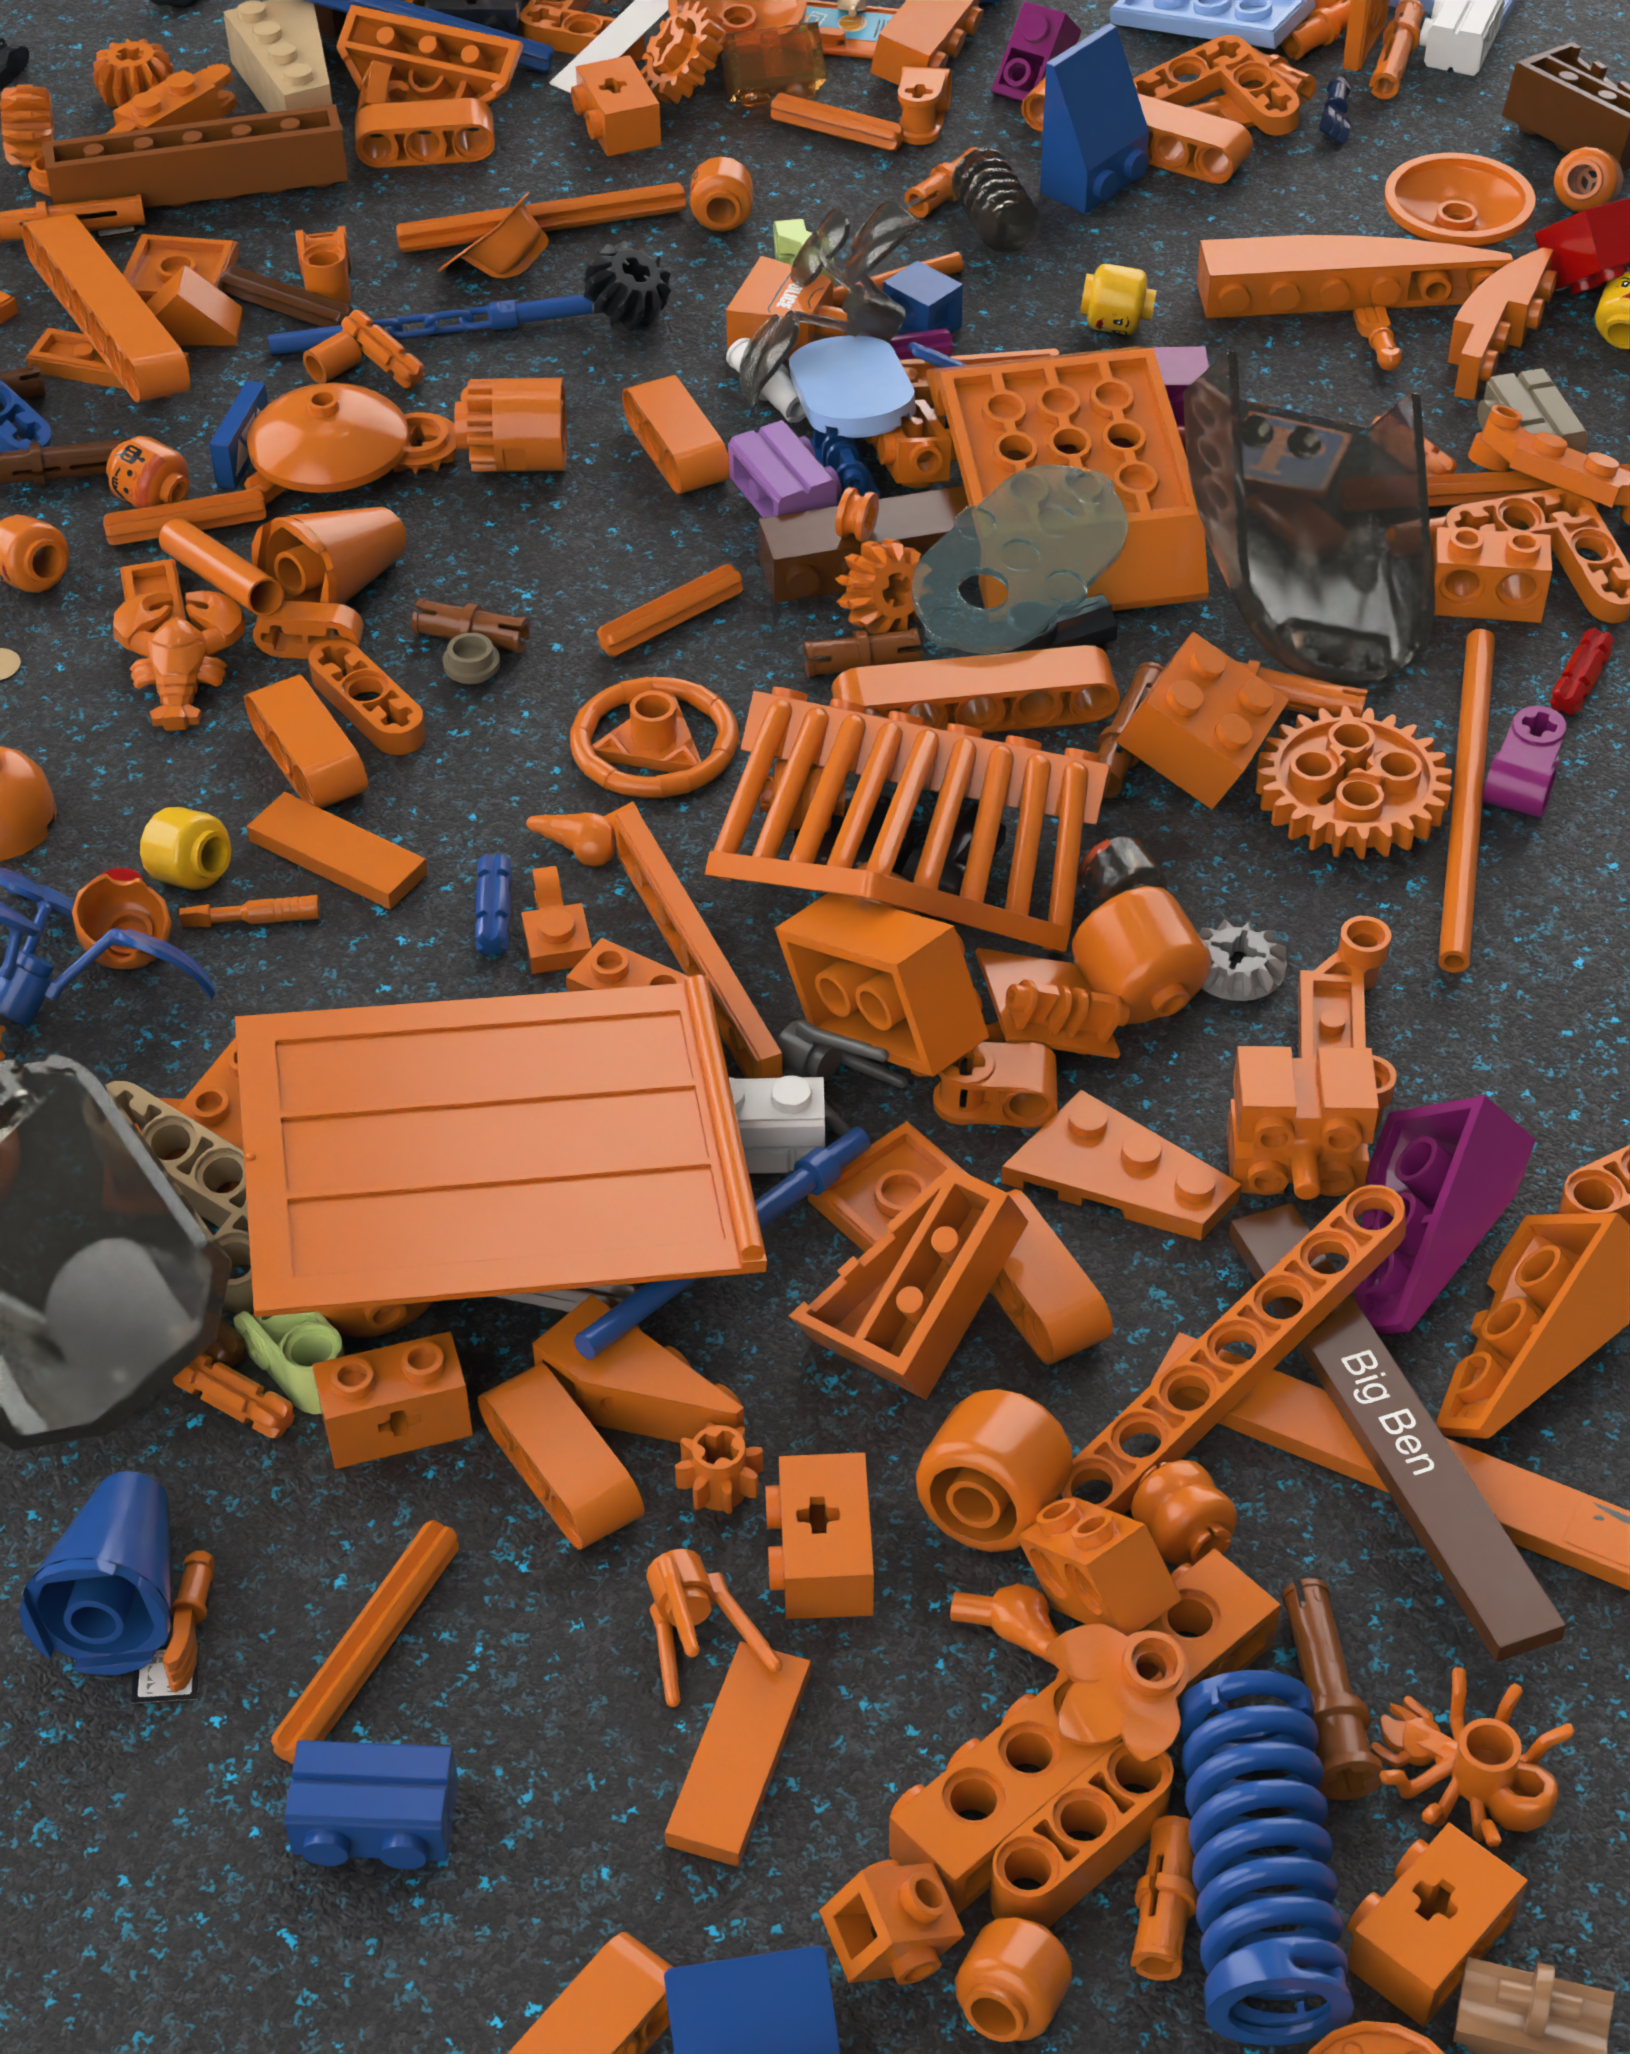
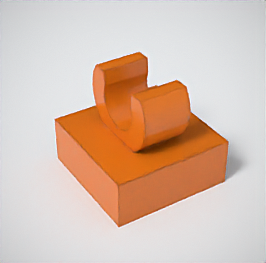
(377, 88)

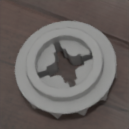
(1257, 973)

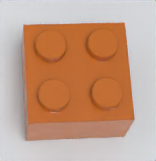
(1202, 720)

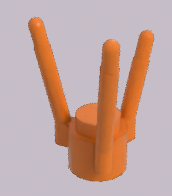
(684, 1600)

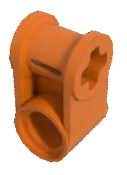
(924, 100)
(325, 263)
(1003, 1086)

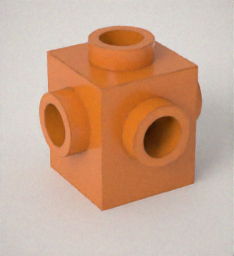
(892, 1923)

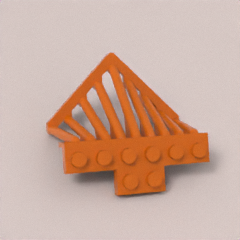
(916, 758)

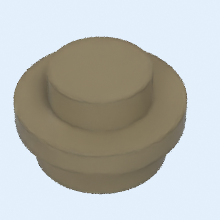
(471, 659)

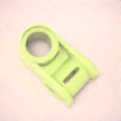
(288, 1348)

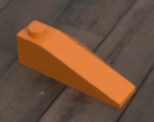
(1553, 1305)

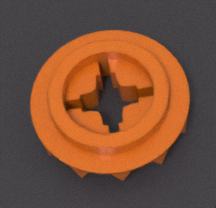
(437, 442)

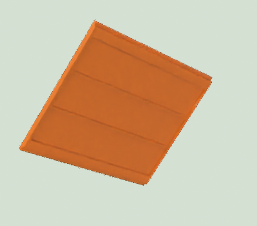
(491, 1148)

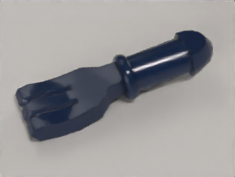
(1333, 119)

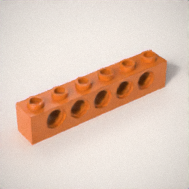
(1234, 1628)

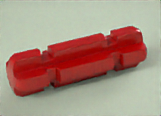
(1581, 671)

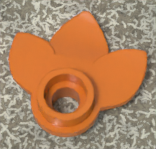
(1110, 1694)

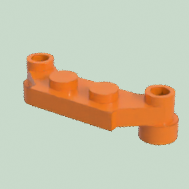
(1548, 458)
(1334, 1000)

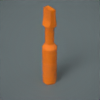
(254, 912)

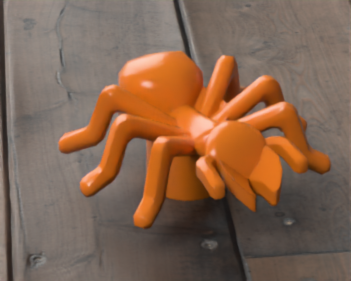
(1481, 1761)

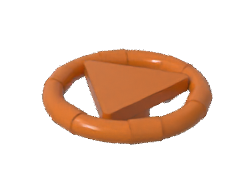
(653, 738)

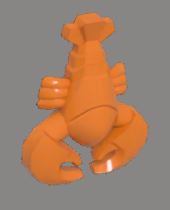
(175, 650)

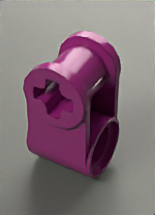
(1527, 763)

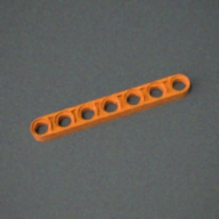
(1242, 1323)

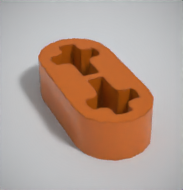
(304, 627)

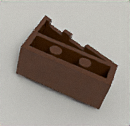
(1570, 103)

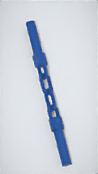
(501, 316)

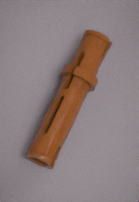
(1106, 745)

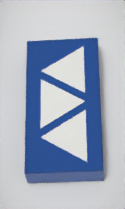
(229, 442)

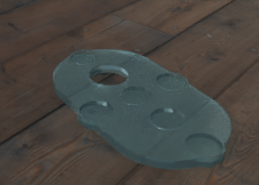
(1037, 533)

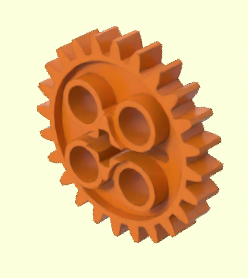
(1353, 782)

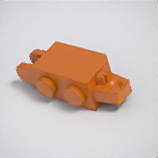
(179, 100)

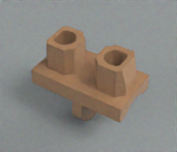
(1529, 2012)

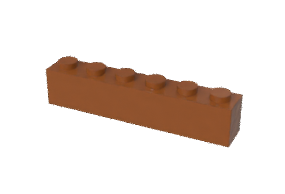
(201, 159)

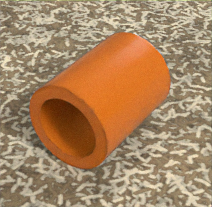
(332, 357)

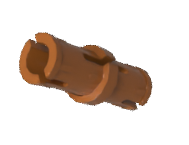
(452, 620)
(861, 651)

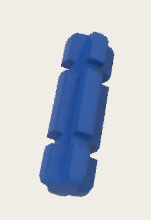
(493, 904)

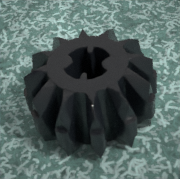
(627, 285)

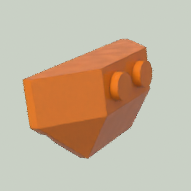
(428, 56)

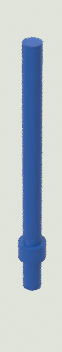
(811, 1175)

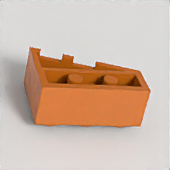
(919, 1284)

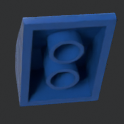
(1091, 123)

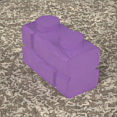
(781, 471)

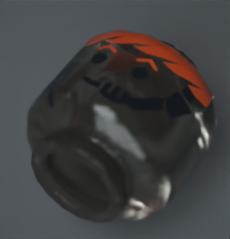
(1116, 867)

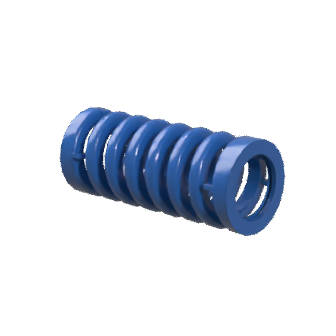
(1261, 1961)

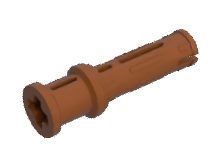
(1339, 1714)

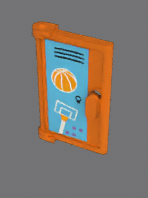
(846, 34)

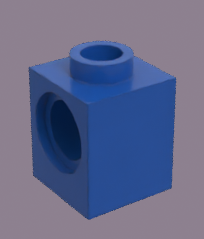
(928, 298)

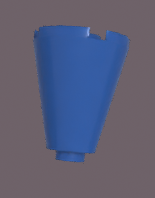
(106, 1581)

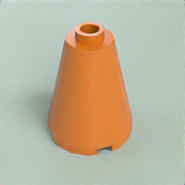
(328, 553)

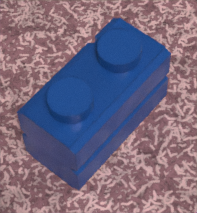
(371, 1802)

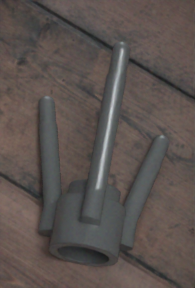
(818, 1052)

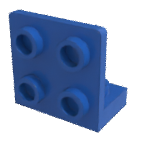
(753, 2005)

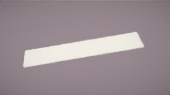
(614, 39)

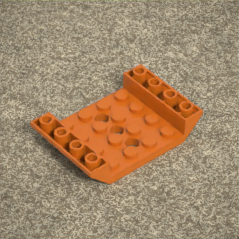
(1086, 403)

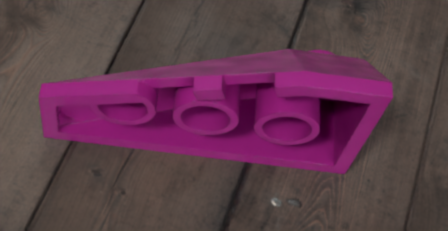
(1456, 1176)

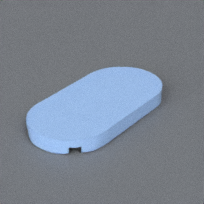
(852, 385)

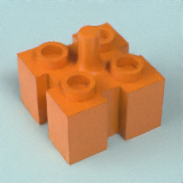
(1301, 1120)

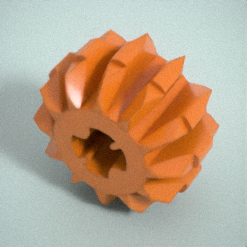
(129, 70)
(26, 123)
(880, 586)

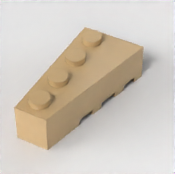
(279, 53)

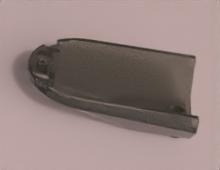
(99, 1260)

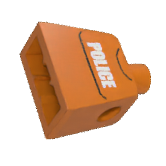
(770, 292)

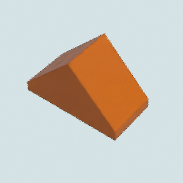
(197, 311)

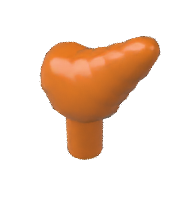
(585, 834)
(1015, 1614)

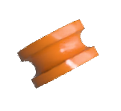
(857, 514)

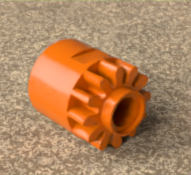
(513, 424)

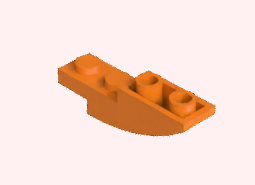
(1499, 316)

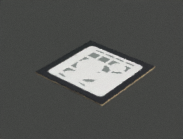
(152, 1685)

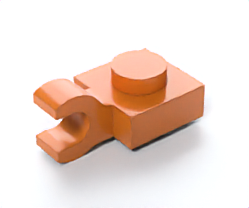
(554, 932)

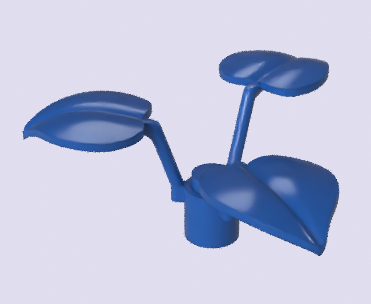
(26, 976)

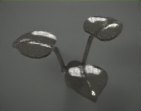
(865, 306)

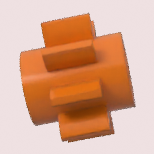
(719, 1467)

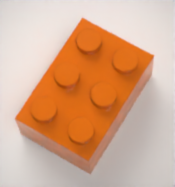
(884, 980)

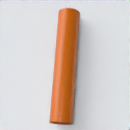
(221, 567)

